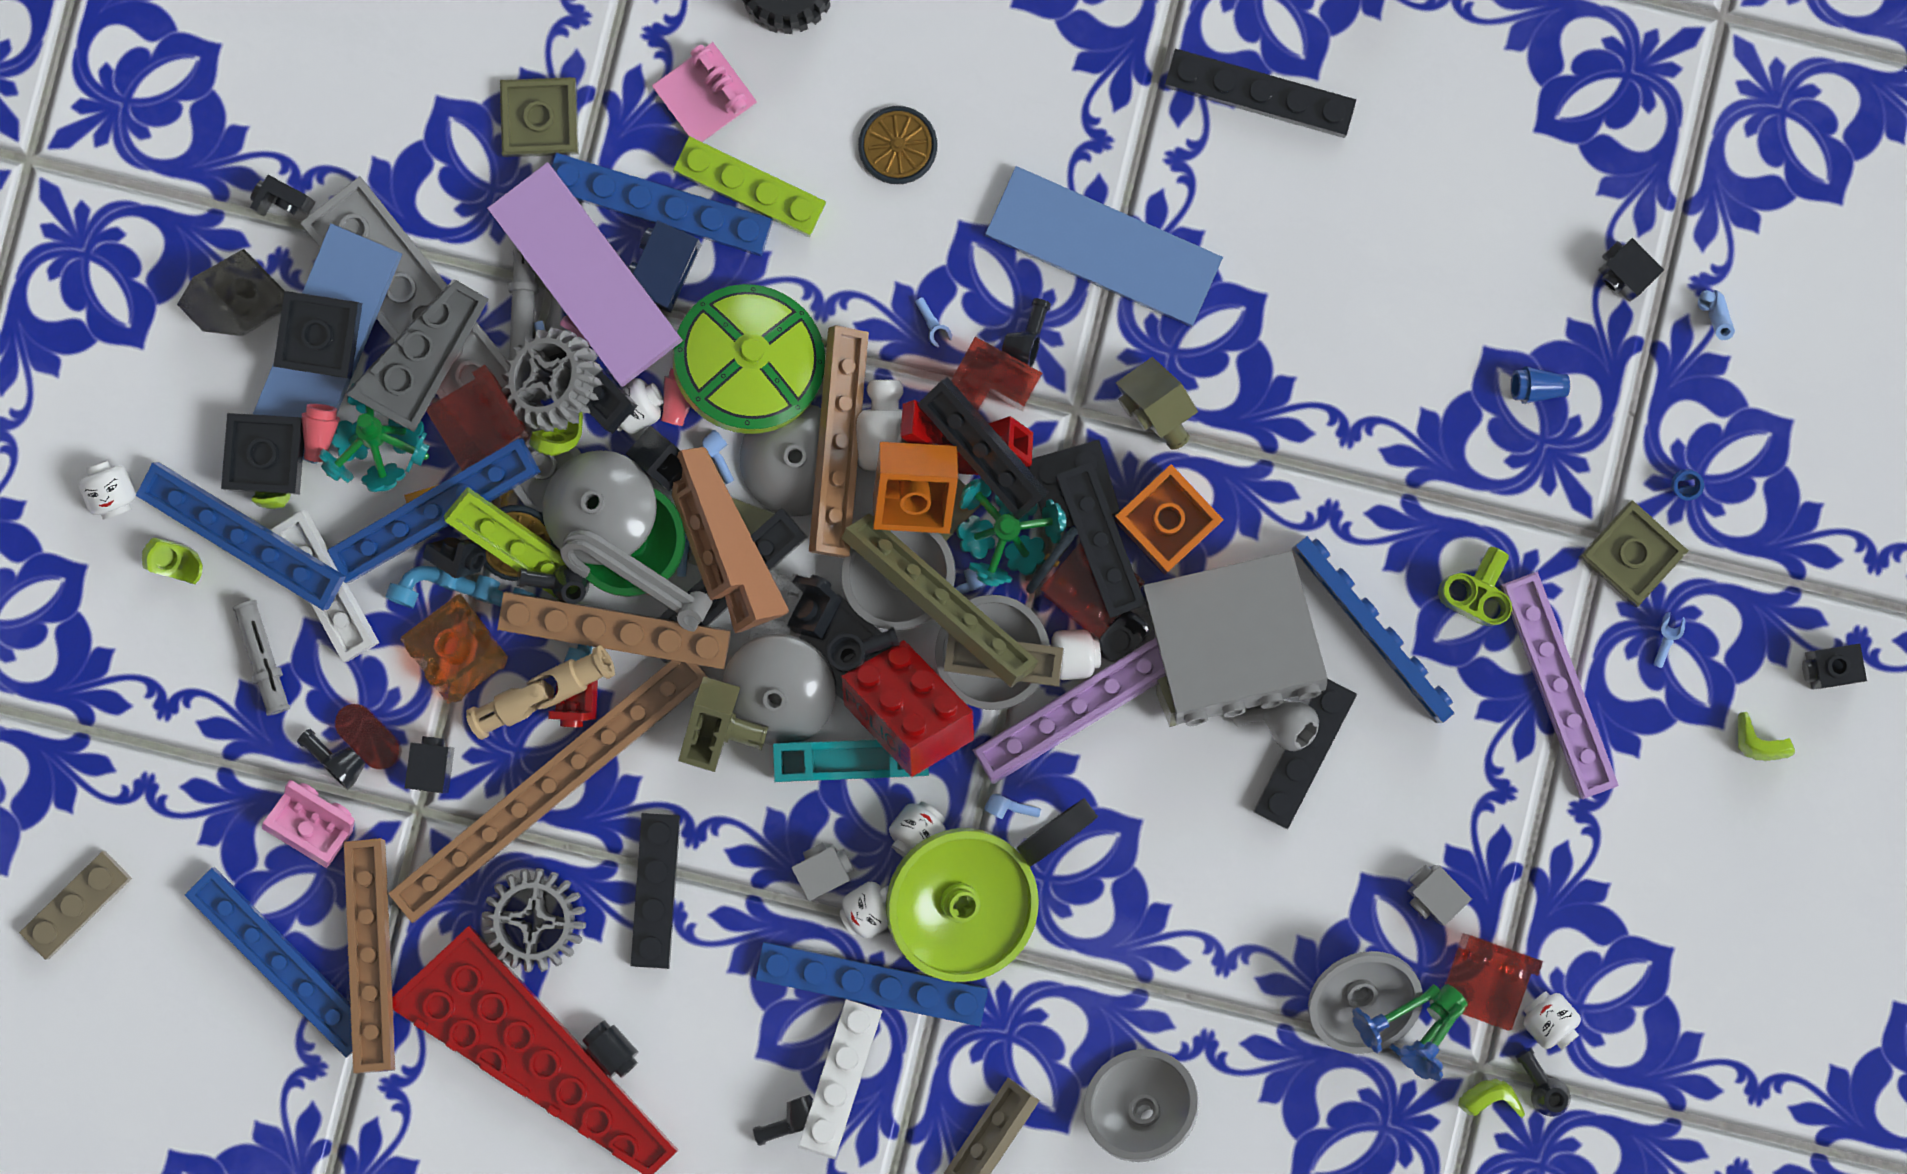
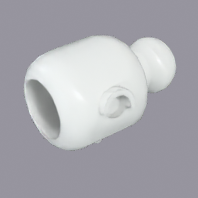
(880, 422)

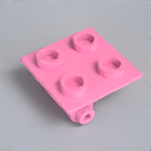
(704, 93)

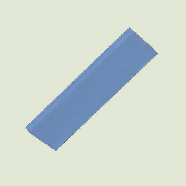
(1104, 246)
(344, 269)

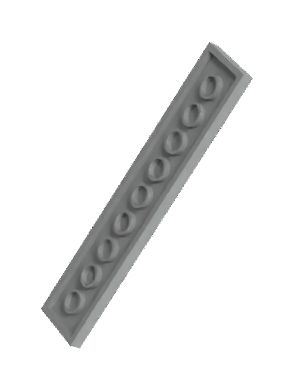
(408, 295)

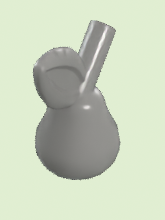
(1290, 723)

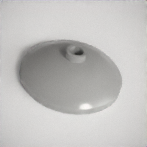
(769, 472)
(624, 508)
(880, 600)
(792, 671)
(988, 692)
(1386, 986)
(1126, 1089)

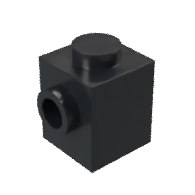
(1628, 269)
(657, 457)
(1834, 666)
(429, 765)

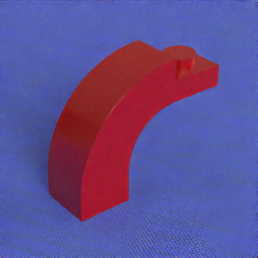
(919, 429)

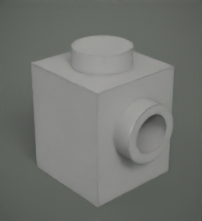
(822, 870)
(1436, 894)

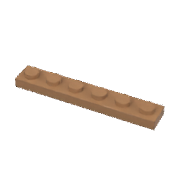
(838, 440)
(613, 630)
(369, 956)

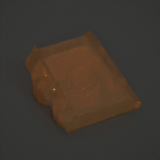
(454, 649)

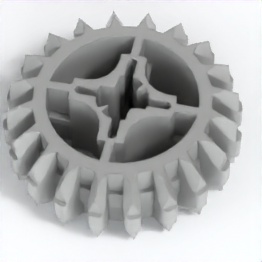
(564, 380)
(536, 901)

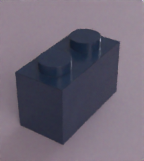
(665, 263)

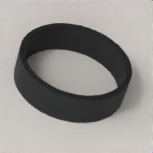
(1057, 832)

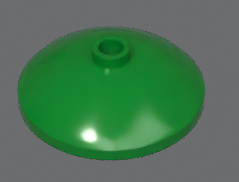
(659, 552)

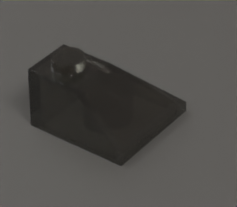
(232, 296)

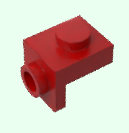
(576, 708)

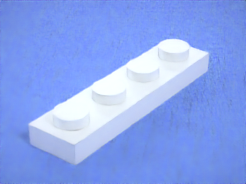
(344, 619)
(840, 1079)

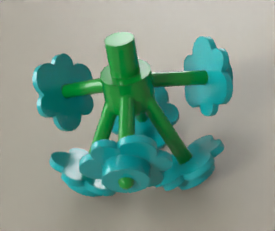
(369, 433)
(1023, 553)

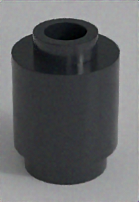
(611, 1049)

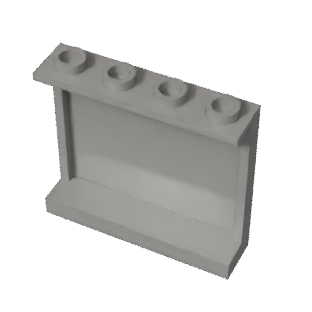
(1235, 638)

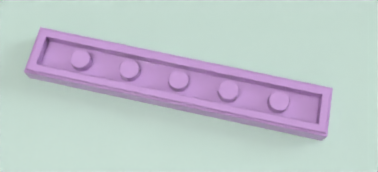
(1559, 686)
(1071, 712)

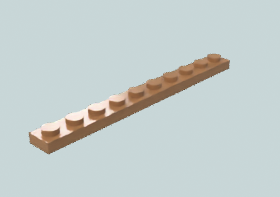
(546, 788)

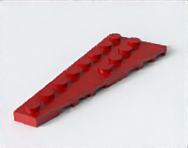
(503, 1027)

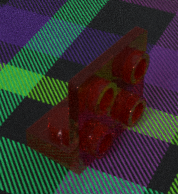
(476, 419)
(1077, 595)
(1491, 980)

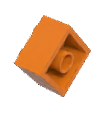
(915, 487)
(1168, 519)

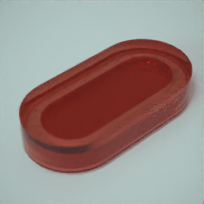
(368, 736)

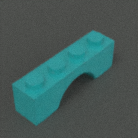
(835, 761)

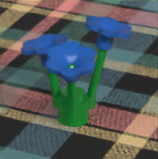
(1444, 1008)

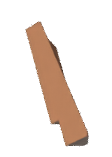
(723, 544)

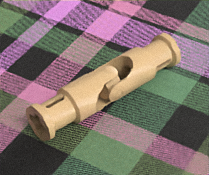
(520, 703)

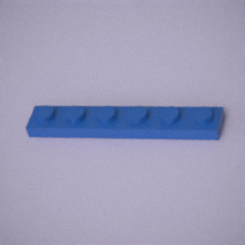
(662, 203)
(426, 513)
(240, 536)
(1385, 641)
(274, 957)
(871, 984)

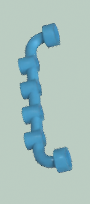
(483, 589)

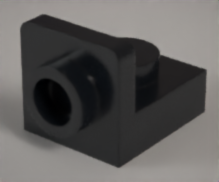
(287, 197)
(456, 556)
(815, 606)

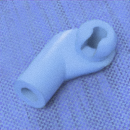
(1718, 313)

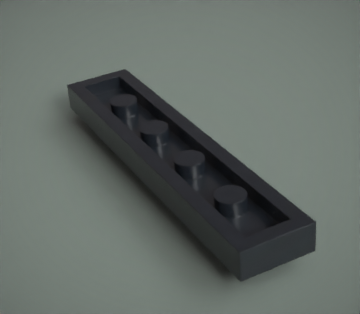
(1260, 93)
(774, 541)

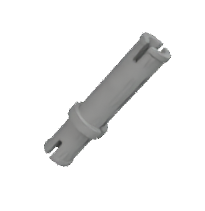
(522, 308)
(261, 658)

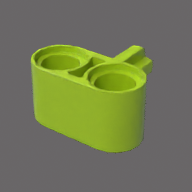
(1479, 589)

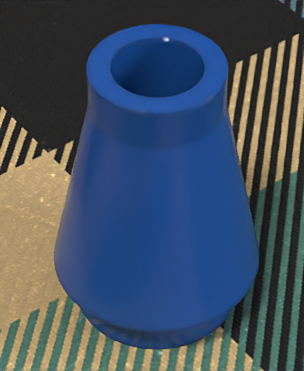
(1537, 385)

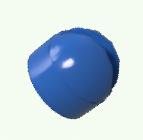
(1687, 492)

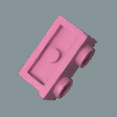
(309, 823)

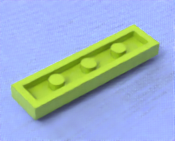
(749, 186)
(503, 536)

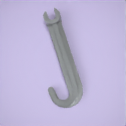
(690, 607)

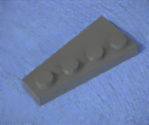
(416, 363)

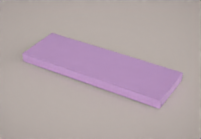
(585, 274)

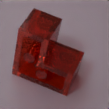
(994, 372)

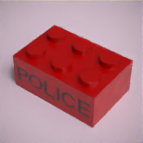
(908, 708)

